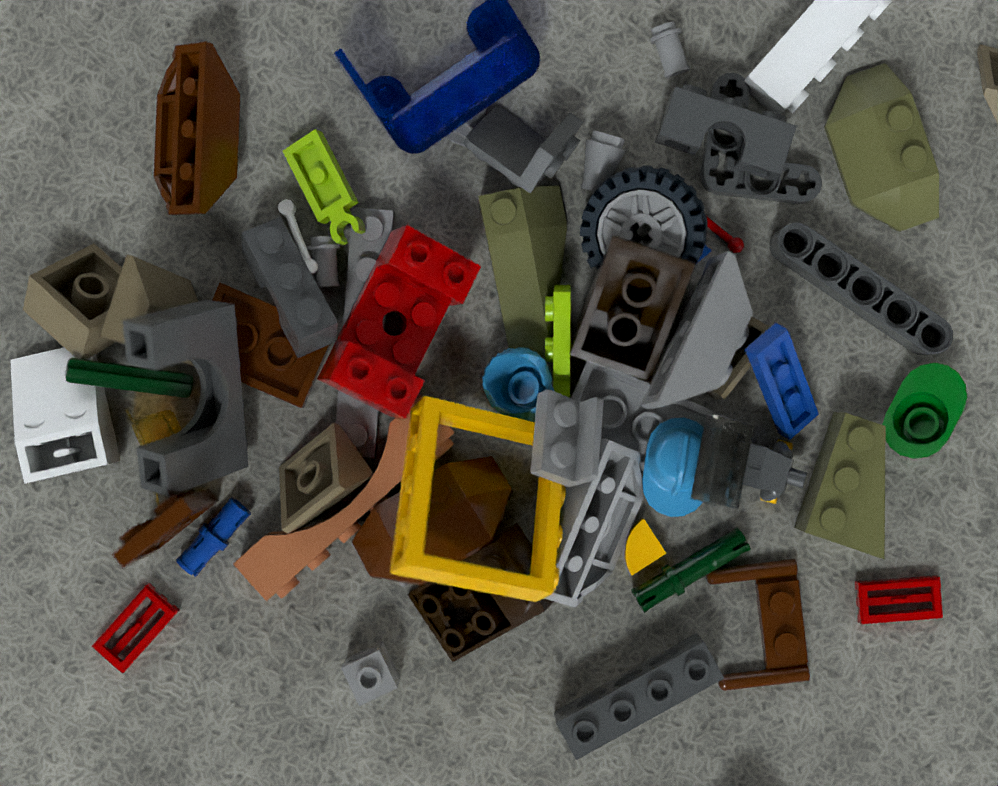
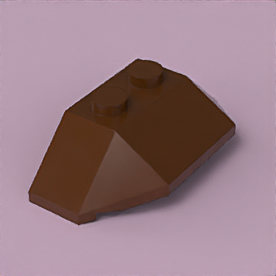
(196, 130)
(462, 517)

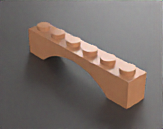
(281, 555)

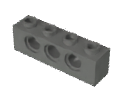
(637, 695)

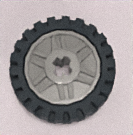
(649, 198)

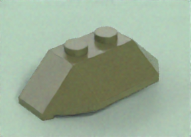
(883, 150)

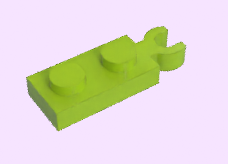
(324, 184)
(558, 347)

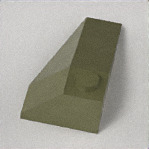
(526, 256)

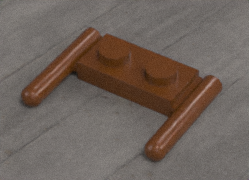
(779, 623)

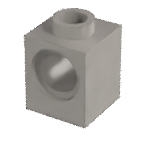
(371, 673)

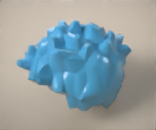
(515, 380)

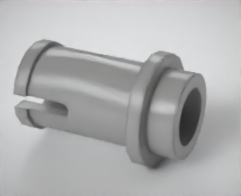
(670, 49)
(324, 253)

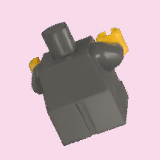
(772, 470)

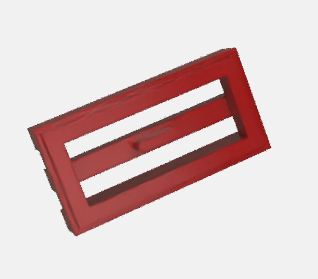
(863, 601)
(159, 602)

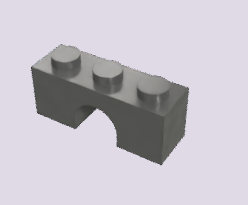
(760, 138)
(298, 299)

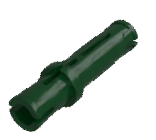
(689, 570)

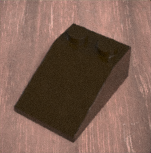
(630, 308)

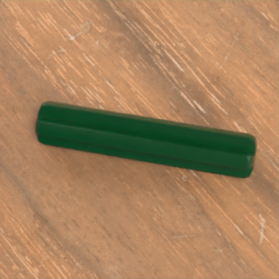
(128, 378)

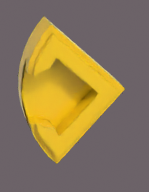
(641, 547)

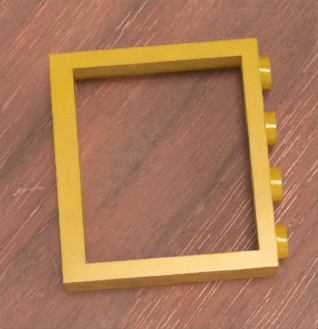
(415, 497)

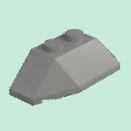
(705, 337)
(597, 523)

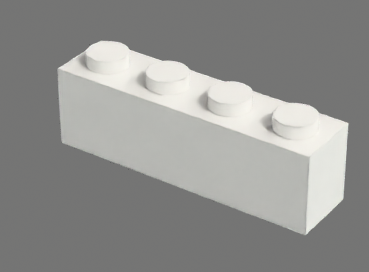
(808, 51)

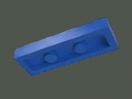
(782, 381)

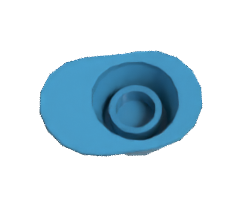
(672, 466)

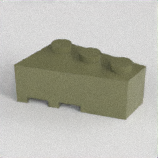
(848, 486)

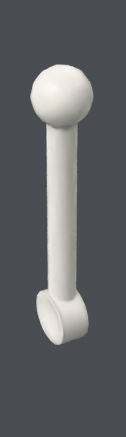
(288, 210)

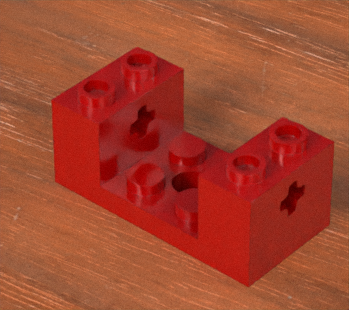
(417, 282)

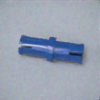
(213, 537)

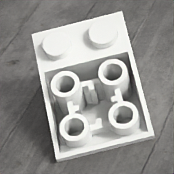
(58, 422)

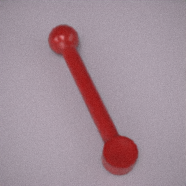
(735, 244)

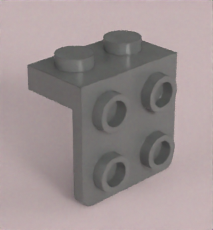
(520, 150)

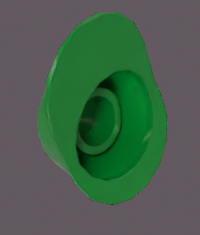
(925, 410)

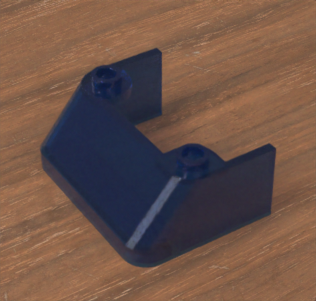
(499, 64)

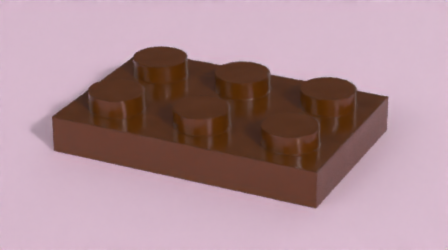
(265, 351)
(171, 519)

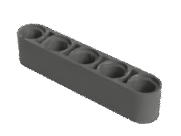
(880, 291)

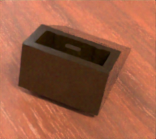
(471, 618)

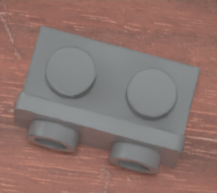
(566, 439)

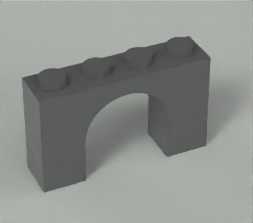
(216, 435)

